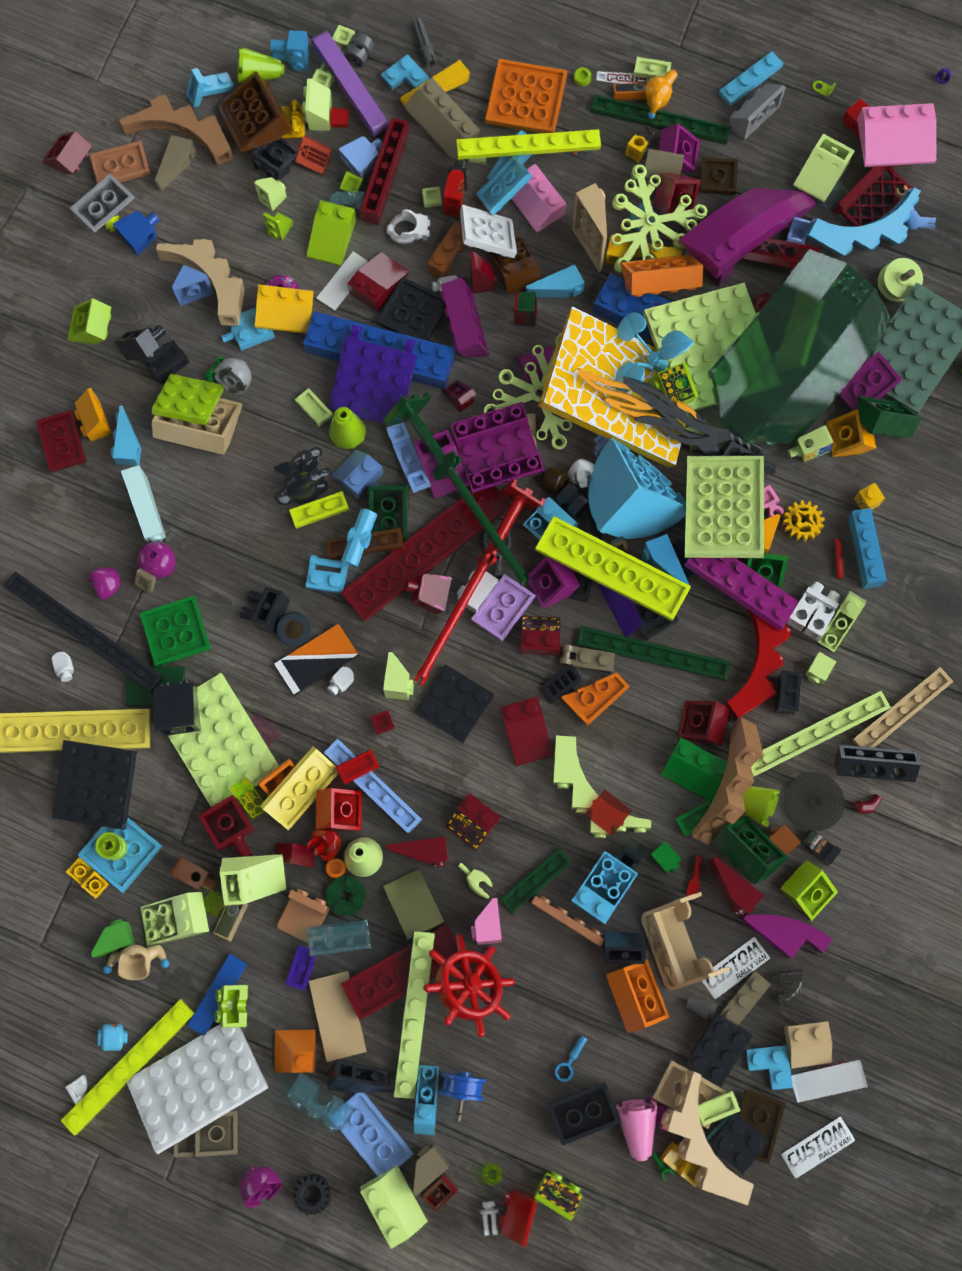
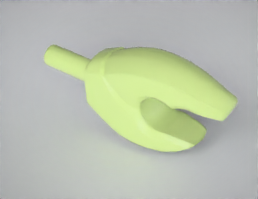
(475, 878)

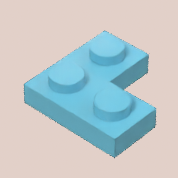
(404, 70)
(773, 1059)

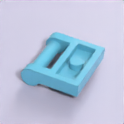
(326, 580)

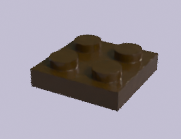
(718, 175)

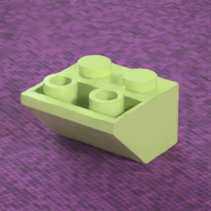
(317, 106)

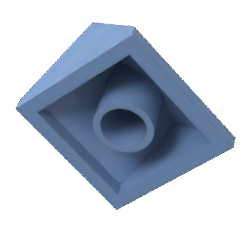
(191, 286)

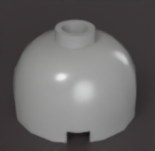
(233, 374)

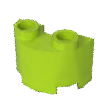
(231, 1006)

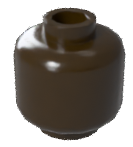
(554, 479)

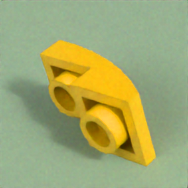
(87, 877)

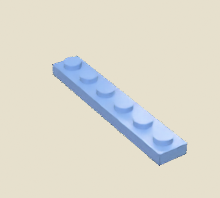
(377, 790)

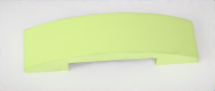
(342, 38)

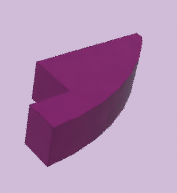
(787, 933)

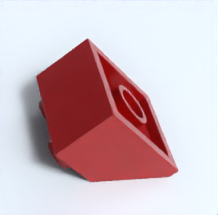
(338, 809)

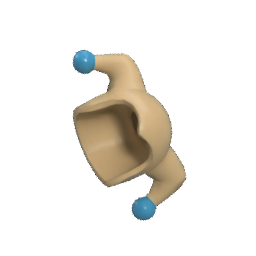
(135, 961)

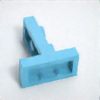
(207, 85)

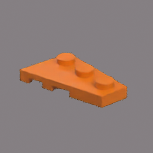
(595, 698)

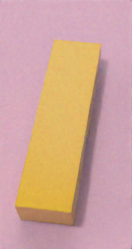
(447, 79)

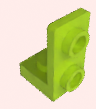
(277, 226)

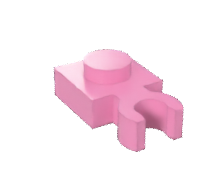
(770, 501)

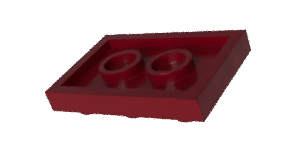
(61, 441)

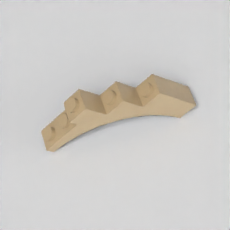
(201, 258)
(695, 1149)

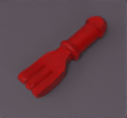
(839, 561)
(694, 885)

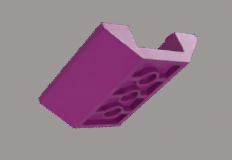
(497, 447)

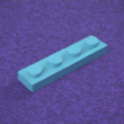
(750, 78)

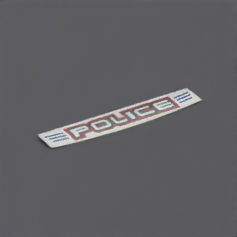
(615, 77)

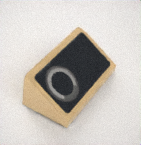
(230, 921)

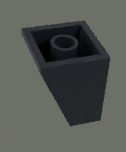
(176, 708)

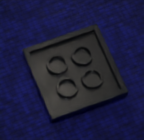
(412, 310)
(454, 703)

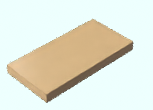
(336, 1018)

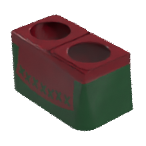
(525, 308)

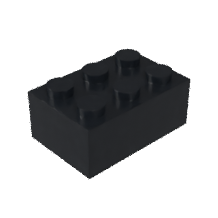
(583, 1113)

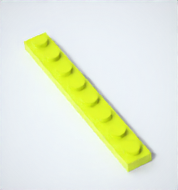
(528, 144)
(127, 1067)

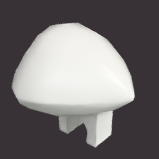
(580, 472)

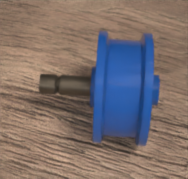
(462, 1088)

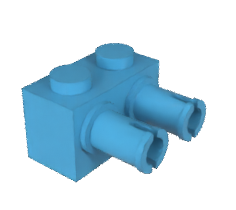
(293, 50)

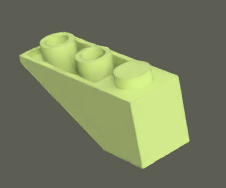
(842, 621)

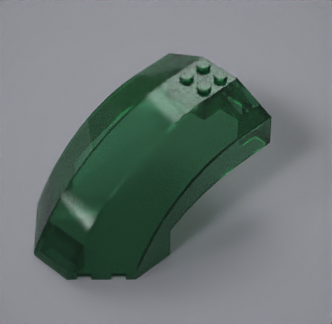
(798, 351)

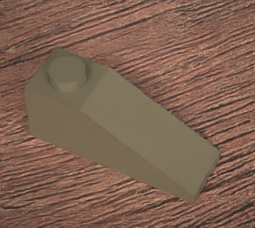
(175, 160)

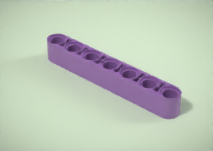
(350, 83)

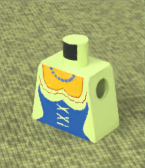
(818, 441)

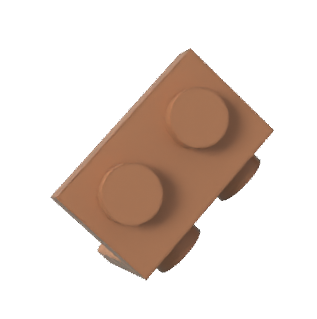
(302, 913)

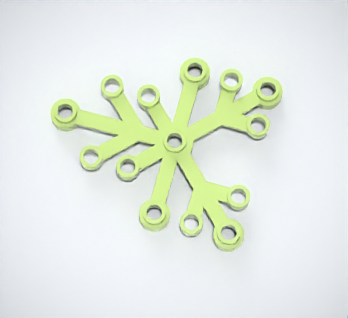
(639, 238)
(550, 421)

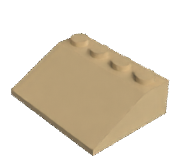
(590, 223)
(212, 438)

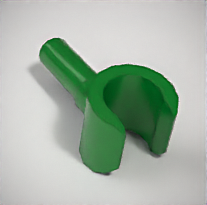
(663, 1168)

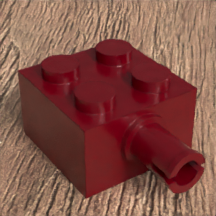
(228, 826)

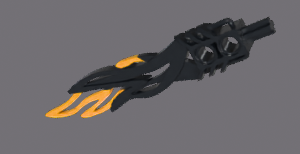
(706, 442)

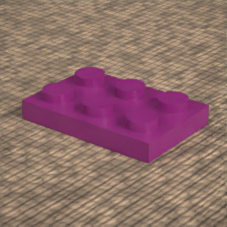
(871, 380)

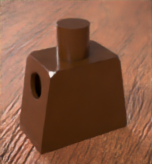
(184, 870)

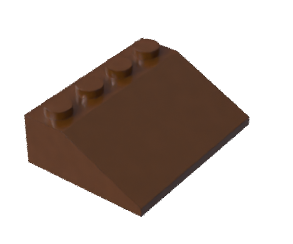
(254, 114)

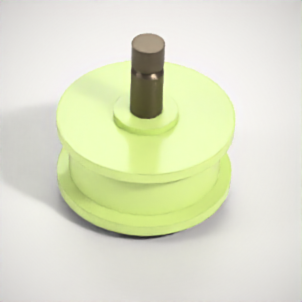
(898, 279)

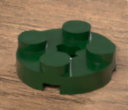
(335, 891)

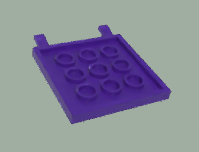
(372, 377)

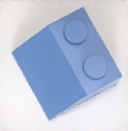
(358, 473)

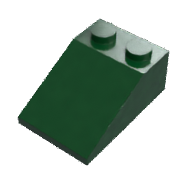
(391, 505)

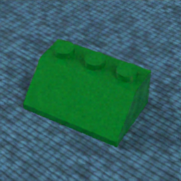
(695, 769)

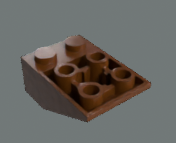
(517, 271)

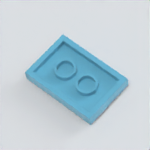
(504, 185)

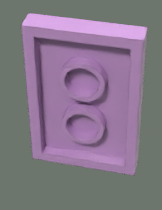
(503, 608)

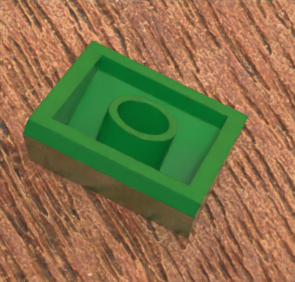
(770, 567)

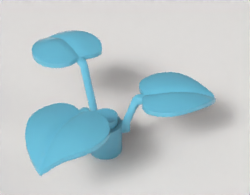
(672, 345)

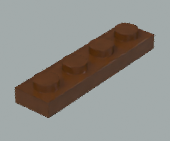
(379, 542)

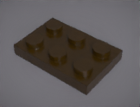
(765, 1117)

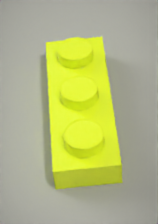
(319, 509)

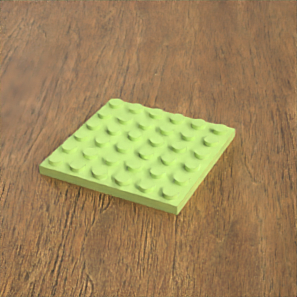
(711, 323)

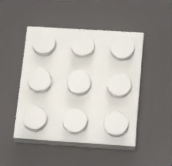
(488, 231)

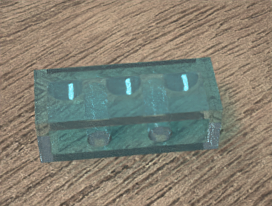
(338, 937)

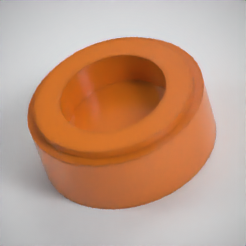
(335, 868)

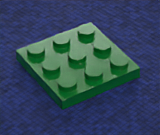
(175, 631)

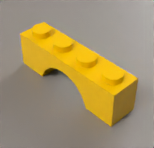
(617, 252)

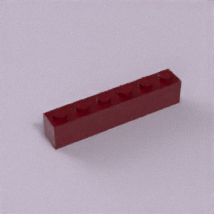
(385, 171)

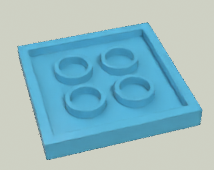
(124, 871)

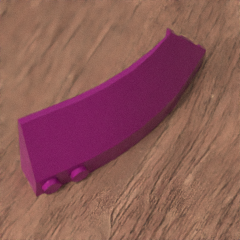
(743, 226)

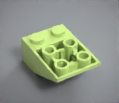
(824, 168)
(251, 878)
(174, 918)

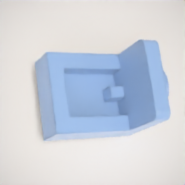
(797, 230)

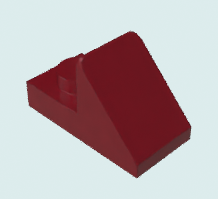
(460, 395)

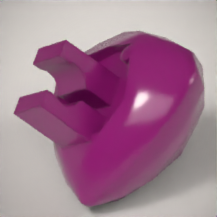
(105, 581)

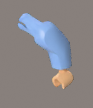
(914, 220)

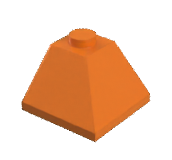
(295, 1051)

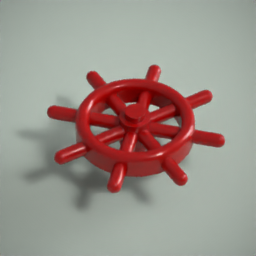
(468, 985)

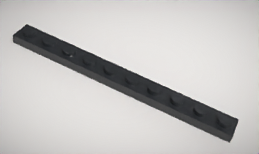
(83, 632)

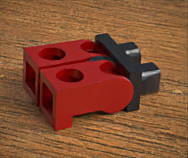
(455, 188)

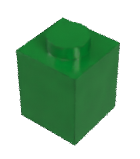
(665, 858)

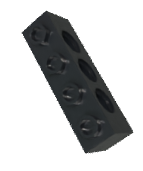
(877, 763)

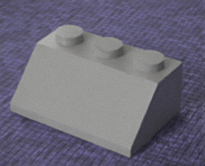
(756, 110)
(101, 203)

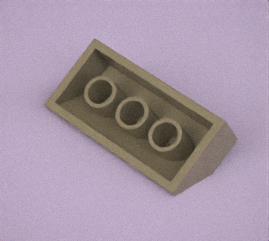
(440, 117)

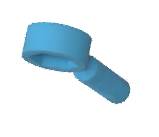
(573, 1056)

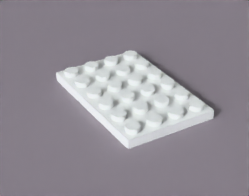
(195, 1085)

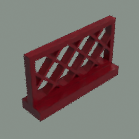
(859, 190)

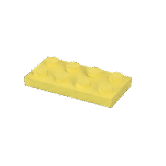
(299, 788)

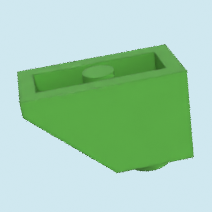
(113, 939)

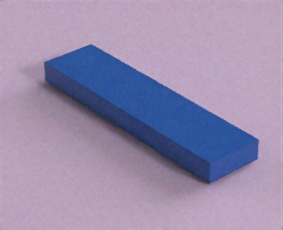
(205, 1013)

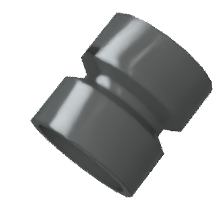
(358, 50)

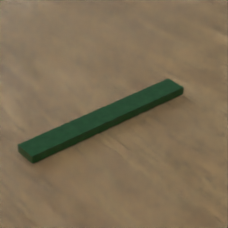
(639, 114)
(653, 653)

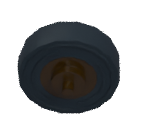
(293, 629)

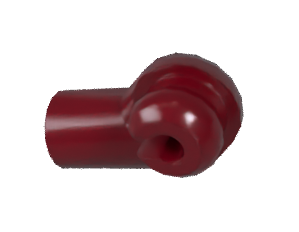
(867, 807)

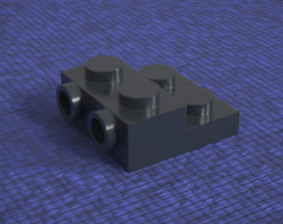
(274, 158)

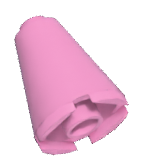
(638, 1126)

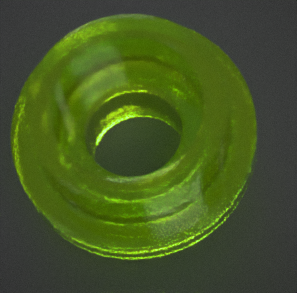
(499, 1174)

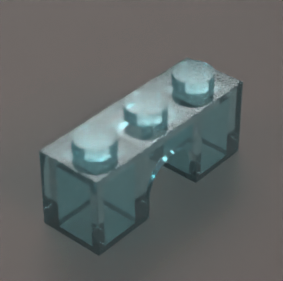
(305, 1093)

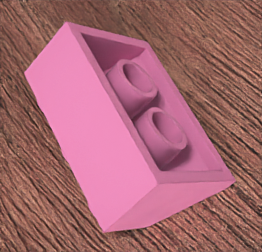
(539, 201)
(487, 925)

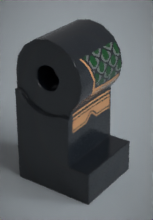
(820, 847)

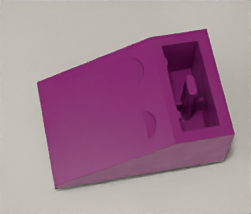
(428, 463)

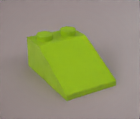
(331, 233)

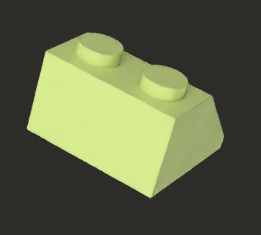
(397, 680)

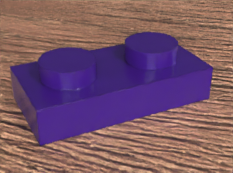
(301, 968)

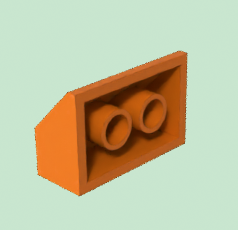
(637, 996)

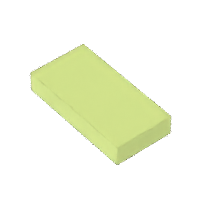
(313, 407)
(717, 1108)

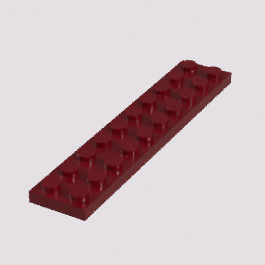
(422, 553)

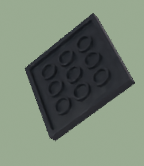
(94, 784)

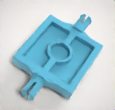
(246, 334)

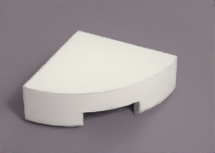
(77, 1089)

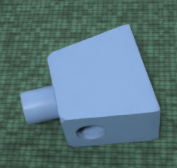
(361, 156)

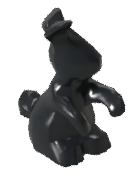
(302, 478)

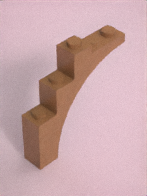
(183, 121)
(737, 779)

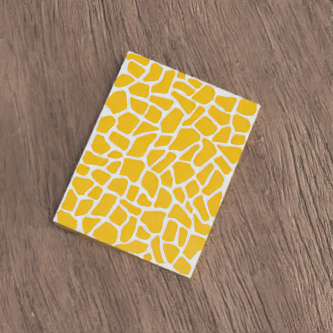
(599, 350)

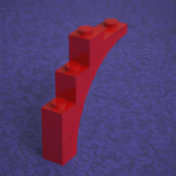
(767, 661)

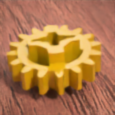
(796, 515)

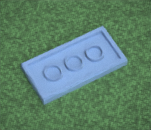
(374, 1136)

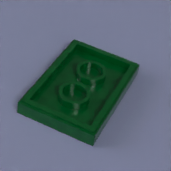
(139, 696)

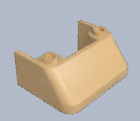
(673, 946)

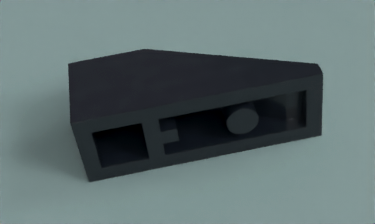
(359, 1078)

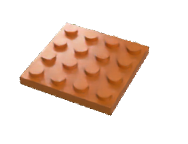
(526, 96)

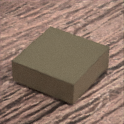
(145, 580)

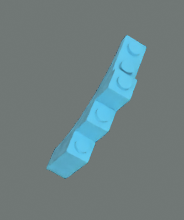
(888, 227)

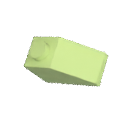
(270, 192)

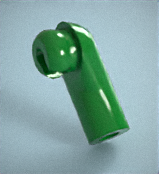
(210, 373)

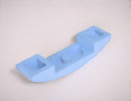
(407, 457)

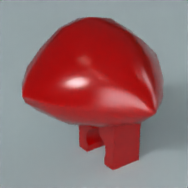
(326, 844)

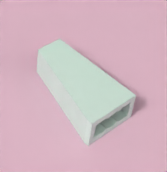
(144, 504)

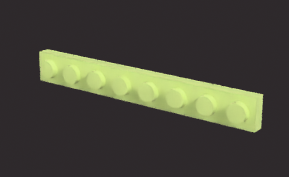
(820, 732)
(414, 1015)

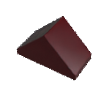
(295, 854)
(440, 1192)

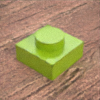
(351, 182)

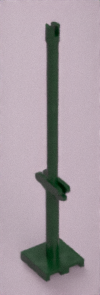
(408, 411)

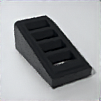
(578, 679)

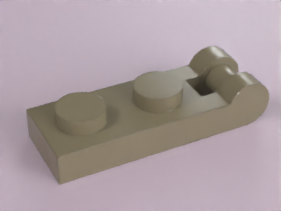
(587, 659)

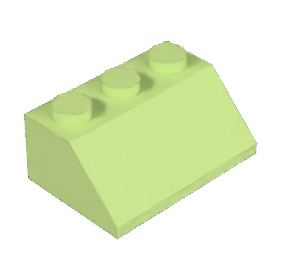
(393, 1206)

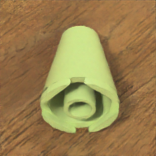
(368, 862)

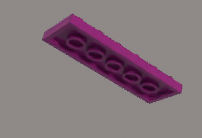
(746, 588)

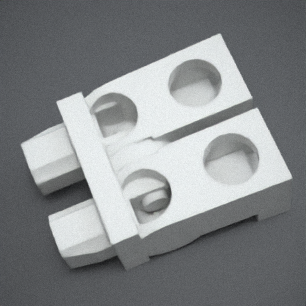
(817, 605)

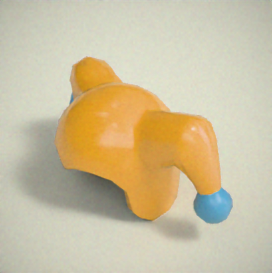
(659, 91)

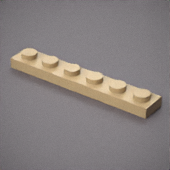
(903, 709)

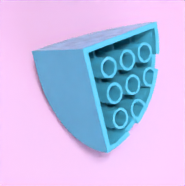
(631, 495)

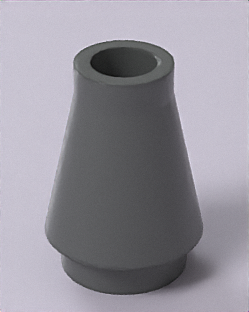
(702, 1007)

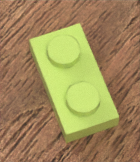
(651, 68)

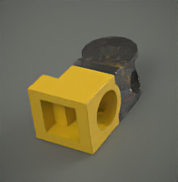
(640, 143)

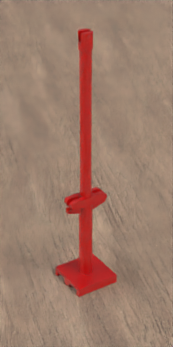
(520, 498)

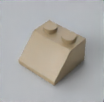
(808, 1044)

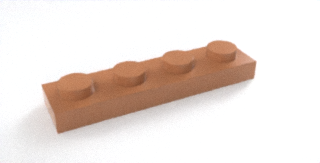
(561, 916)

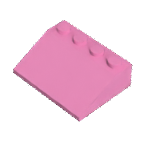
(898, 134)

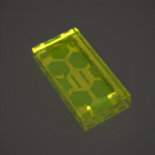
(248, 797)

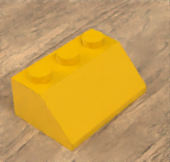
(283, 309)

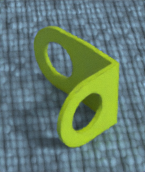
(825, 90)

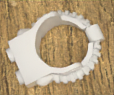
(421, 230)

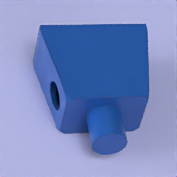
(137, 230)

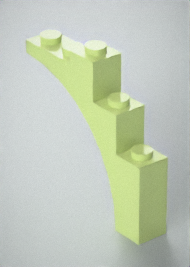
(569, 773)

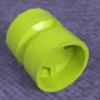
(111, 846)

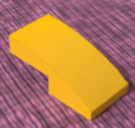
(684, 1168)

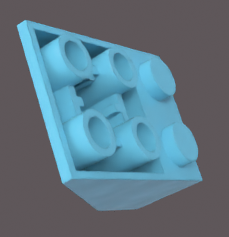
(604, 888)

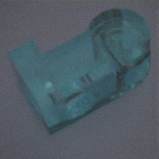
(348, 198)

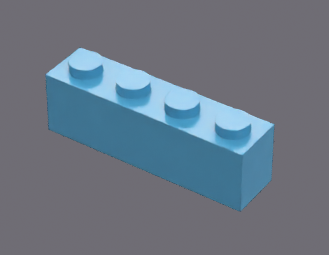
(867, 548)

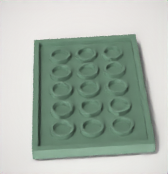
(921, 345)

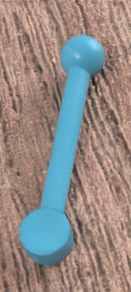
(718, 1128)

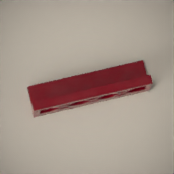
(775, 258)

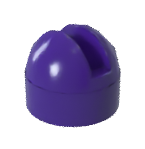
(940, 74)

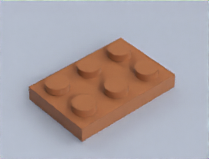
(122, 162)

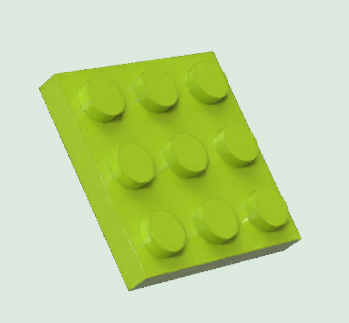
(188, 399)

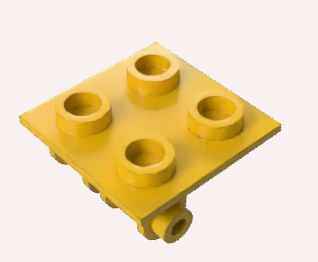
(296, 118)

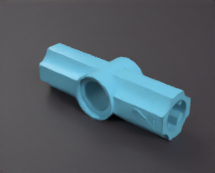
(359, 537)

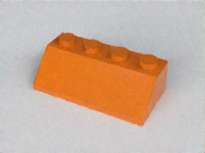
(662, 275)

